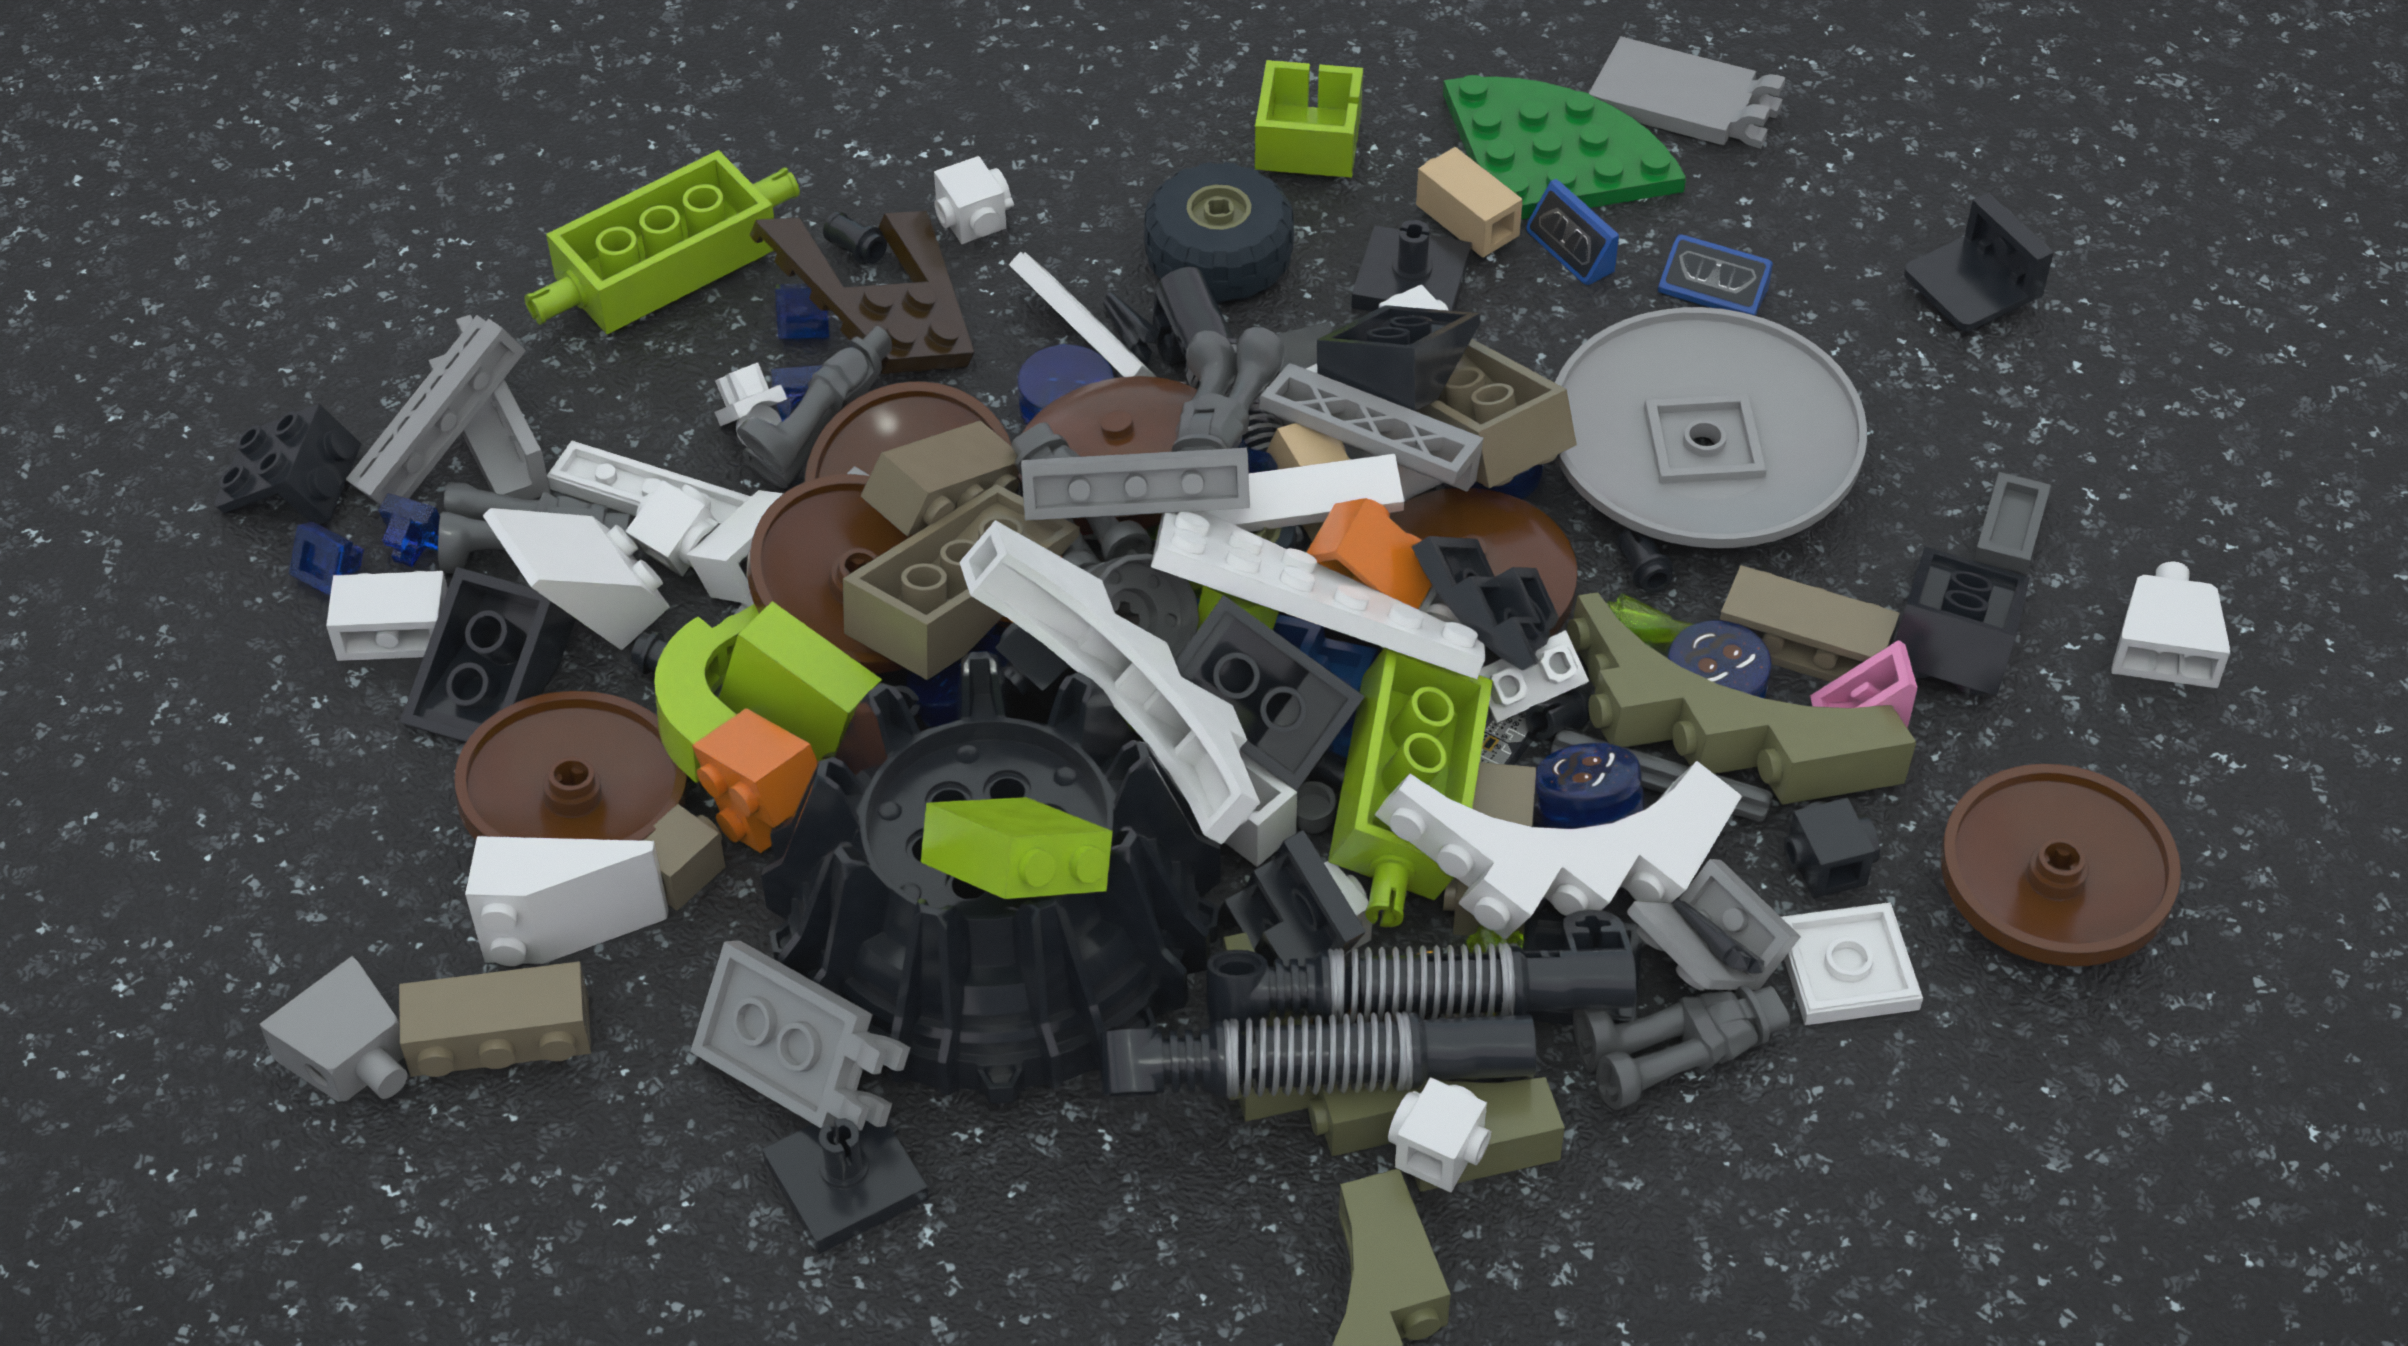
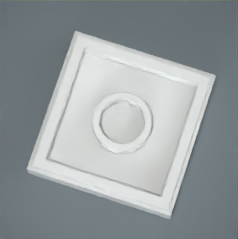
(1851, 965)

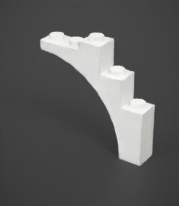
(1072, 615)
(1574, 869)

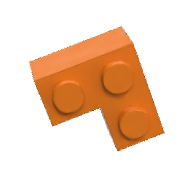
(1372, 550)
(753, 775)

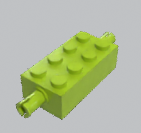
(659, 242)
(1408, 723)

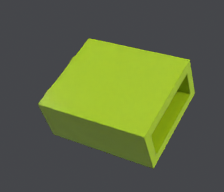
(795, 679)
(1016, 847)

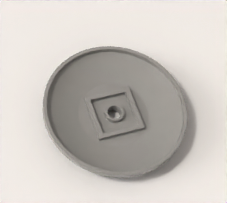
(1767, 398)

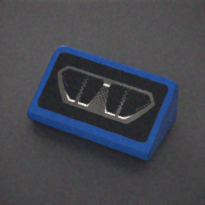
(1574, 234)
(1715, 276)

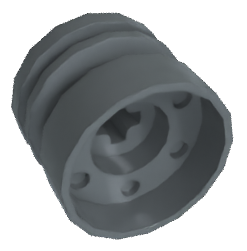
(1150, 598)

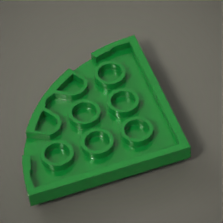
(1547, 132)

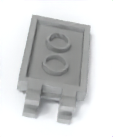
(1688, 93)
(793, 1039)

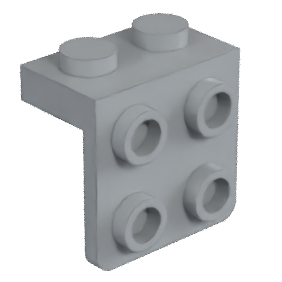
(1733, 908)

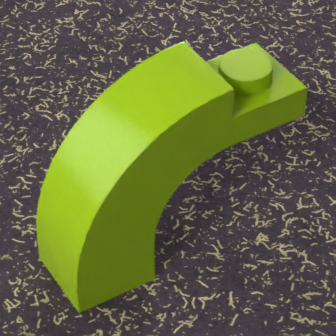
(686, 681)

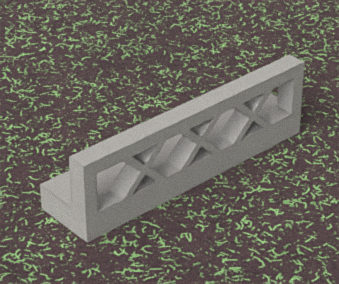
(437, 411)
(1375, 425)
(504, 443)
(1135, 484)

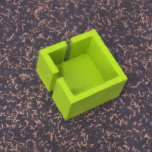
(1303, 137)

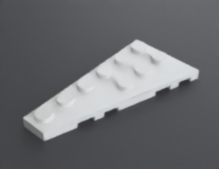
(1292, 582)

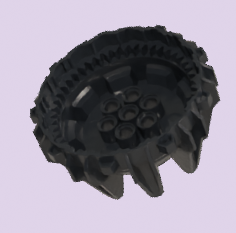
(992, 984)

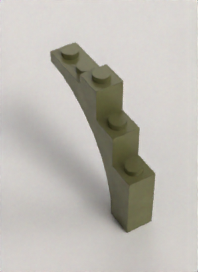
(1796, 747)
(1518, 1113)
(1393, 1270)

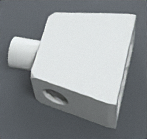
(2173, 630)

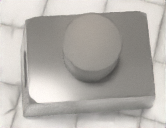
(339, 1036)

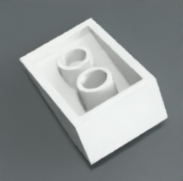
(583, 570)
(560, 895)

